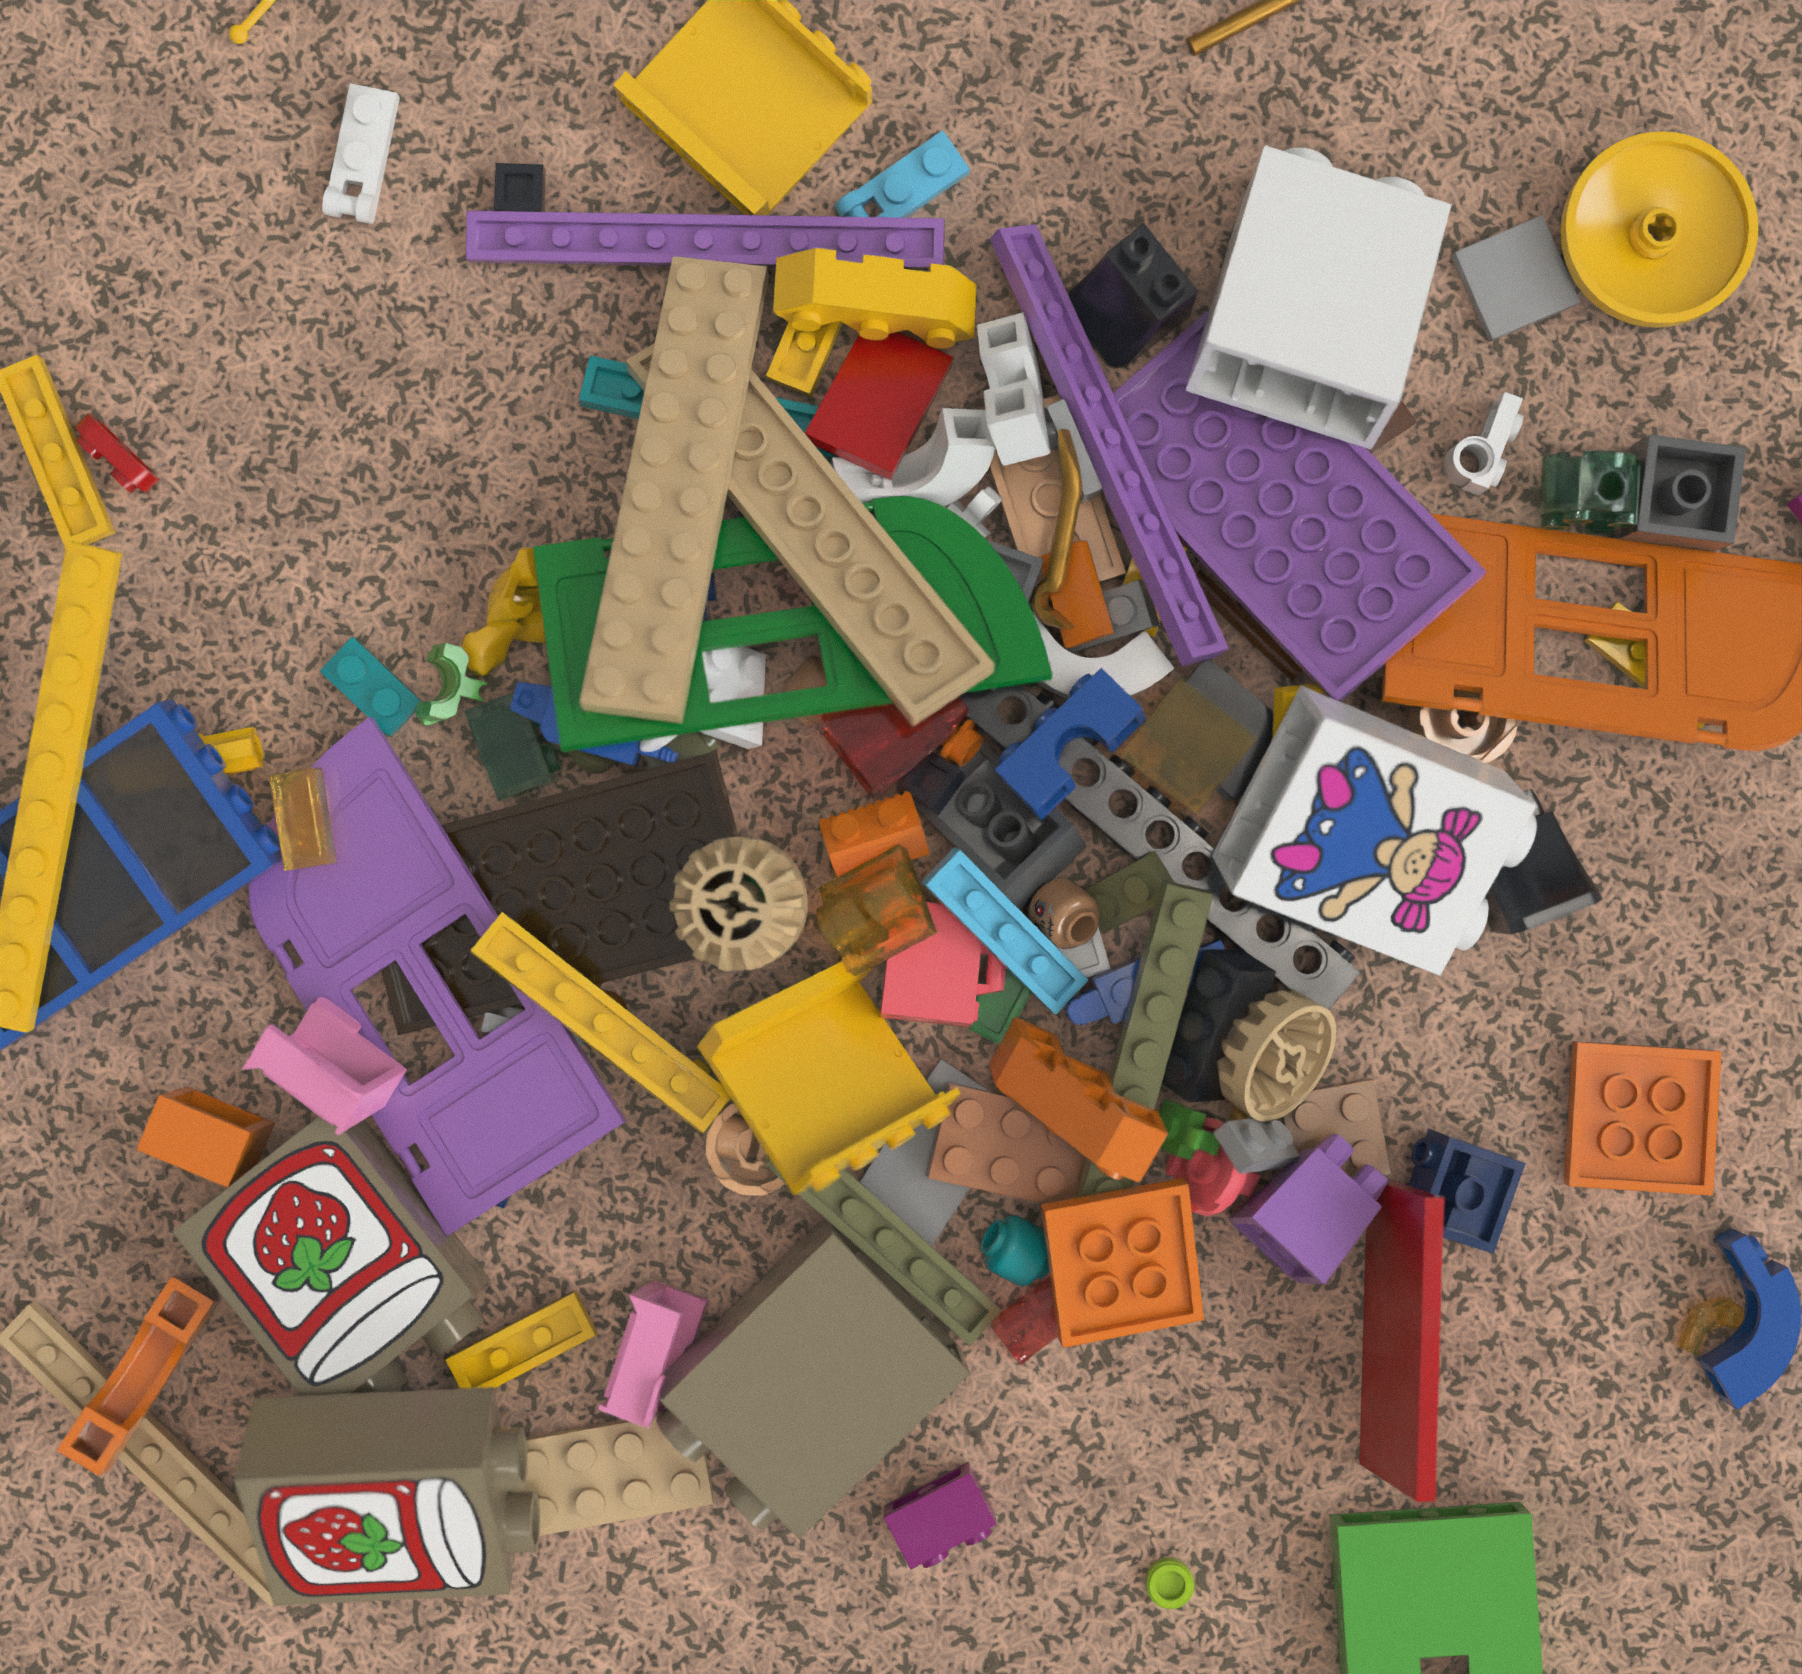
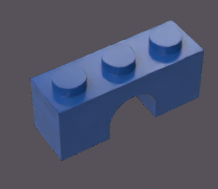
(1095, 710)

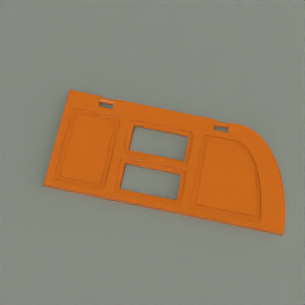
(1714, 631)

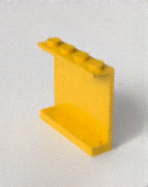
(748, 98)
(821, 1078)

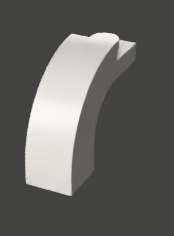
(938, 470)
(1132, 667)

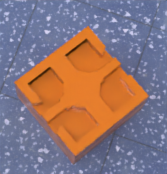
(205, 1135)

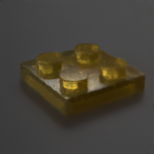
(1188, 746)

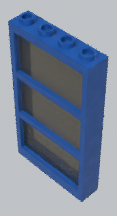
(147, 851)

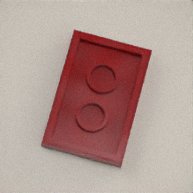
(879, 401)

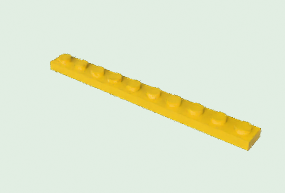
(53, 776)

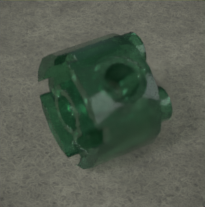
(1590, 490)

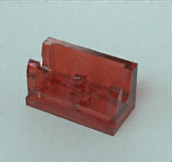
(1028, 1322)

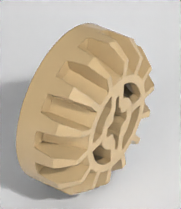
(781, 911)
(1276, 1054)

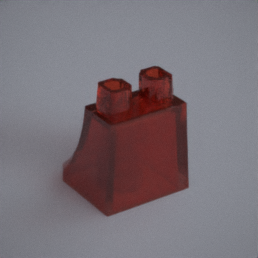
(883, 745)

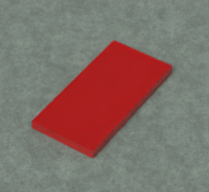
(1402, 1340)

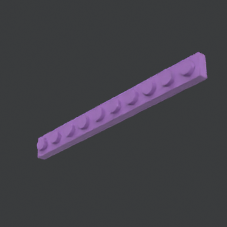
(724, 238)
(1109, 445)

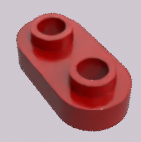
(101, 441)

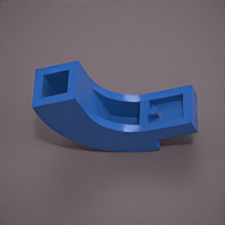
(1770, 1328)

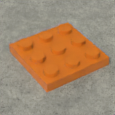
(1642, 1118)
(1122, 1262)

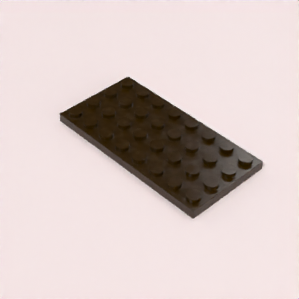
(583, 878)

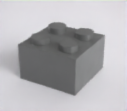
(1687, 493)

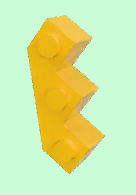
(875, 297)

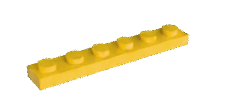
(601, 1022)

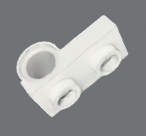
(1501, 426)

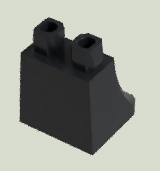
(1132, 299)
(1543, 884)

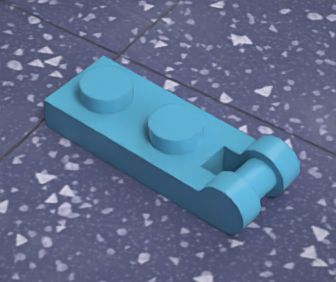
(909, 181)

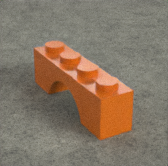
(139, 1378)

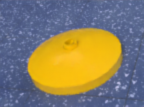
(1692, 204)

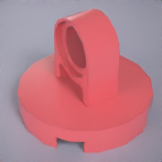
(1212, 1178)

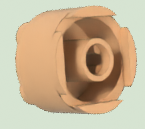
(1483, 740)

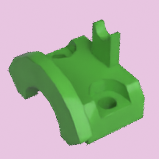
(452, 665)

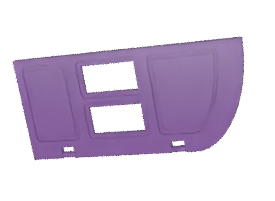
(504, 1101)

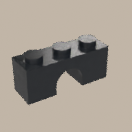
(1218, 996)

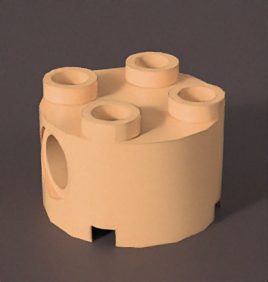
(737, 1155)

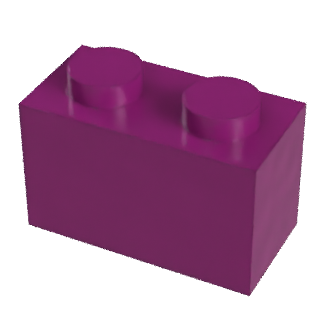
(940, 1517)

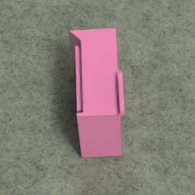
(328, 1066)
(654, 1339)

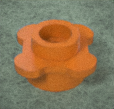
(962, 744)

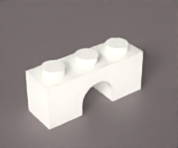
(1015, 394)

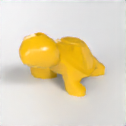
(511, 615)

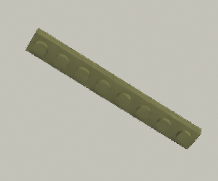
(1154, 1007)

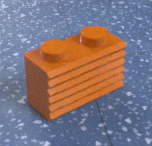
(871, 830)

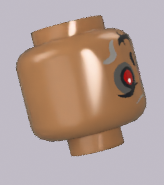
(1064, 913)

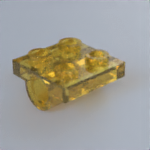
(875, 911)

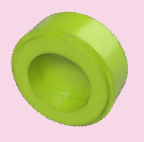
(1169, 1583)

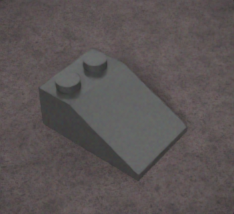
(1003, 833)

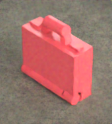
(940, 976)

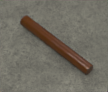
(1247, 626)

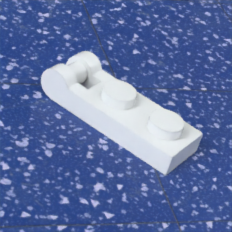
(361, 152)

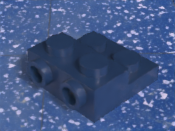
(1474, 1186)

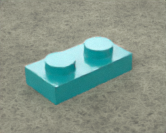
(371, 686)

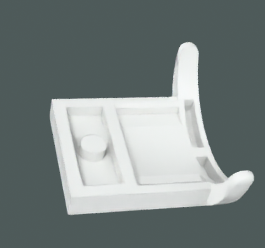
(729, 675)

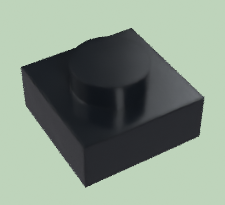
(519, 187)
(933, 782)

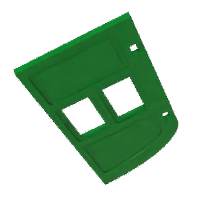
(935, 540)

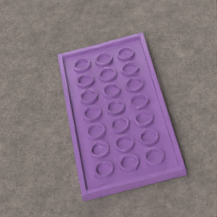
(1294, 524)

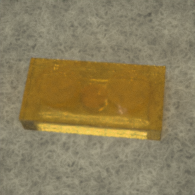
(303, 818)

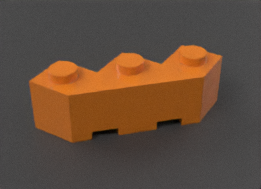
(1076, 1102)

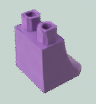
(1312, 1211)

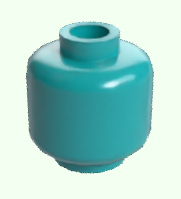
(1015, 1250)

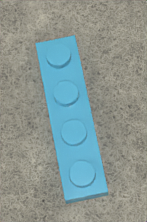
(1004, 930)

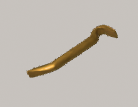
(1063, 535)

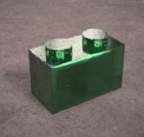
(512, 749)

